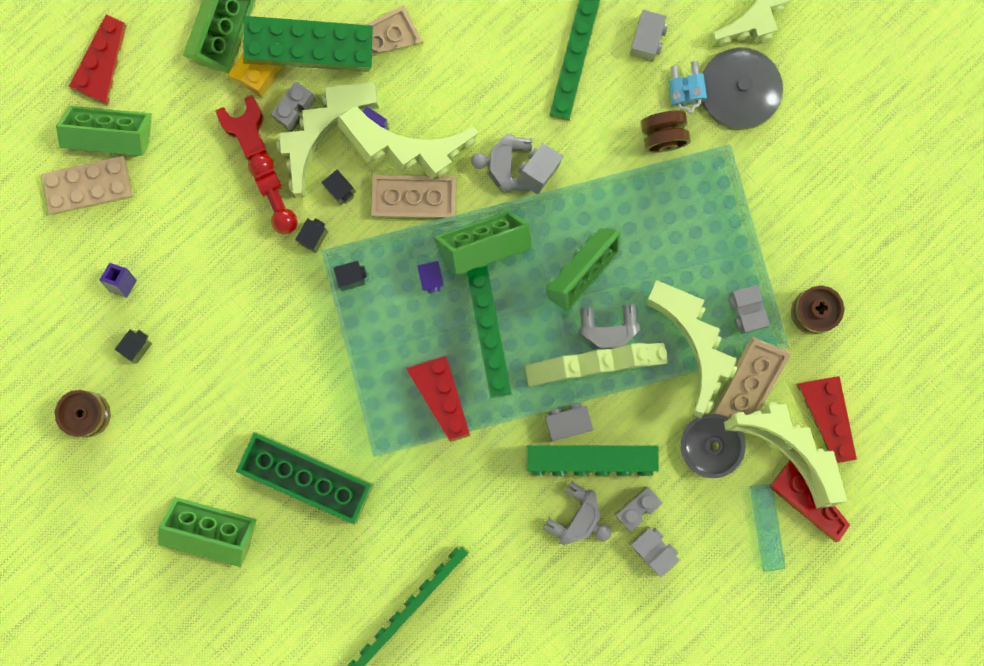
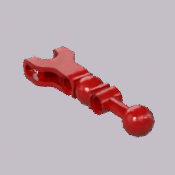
(259, 162)

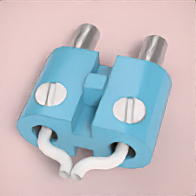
(687, 89)

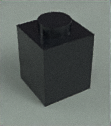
(339, 187)
(312, 234)
(350, 275)
(134, 345)

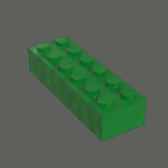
(307, 44)
(592, 458)
(305, 478)

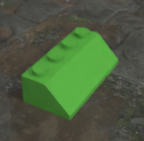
(217, 33)
(104, 130)
(483, 242)
(584, 268)
(206, 532)

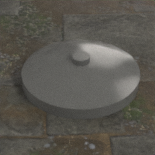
(742, 88)

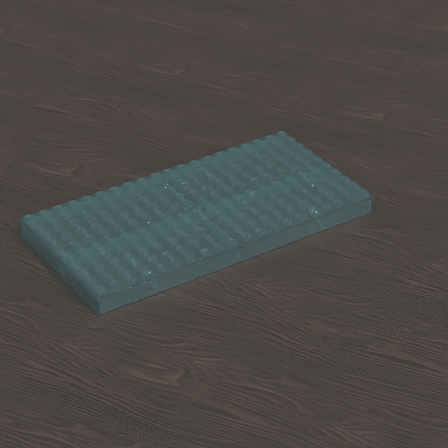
(677, 226)

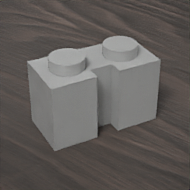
(648, 35)
(294, 101)
(540, 168)
(748, 309)
(569, 422)
(642, 502)
(654, 551)

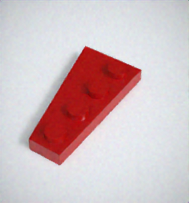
(98, 65)
(441, 395)
(830, 415)
(795, 491)

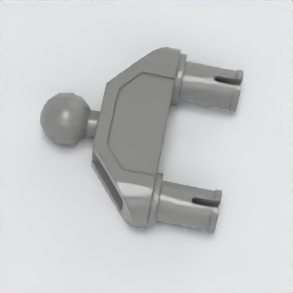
(500, 162)
(609, 337)
(584, 521)

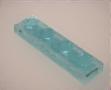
(767, 527)

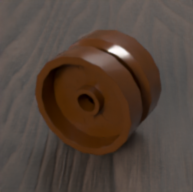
(665, 131)
(817, 322)
(72, 406)

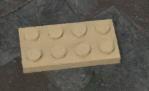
(87, 185)
(413, 197)
(753, 380)

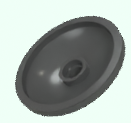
(698, 450)

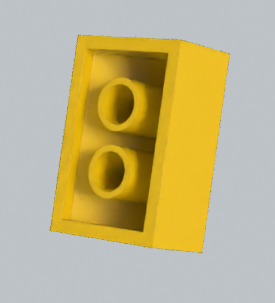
(254, 76)

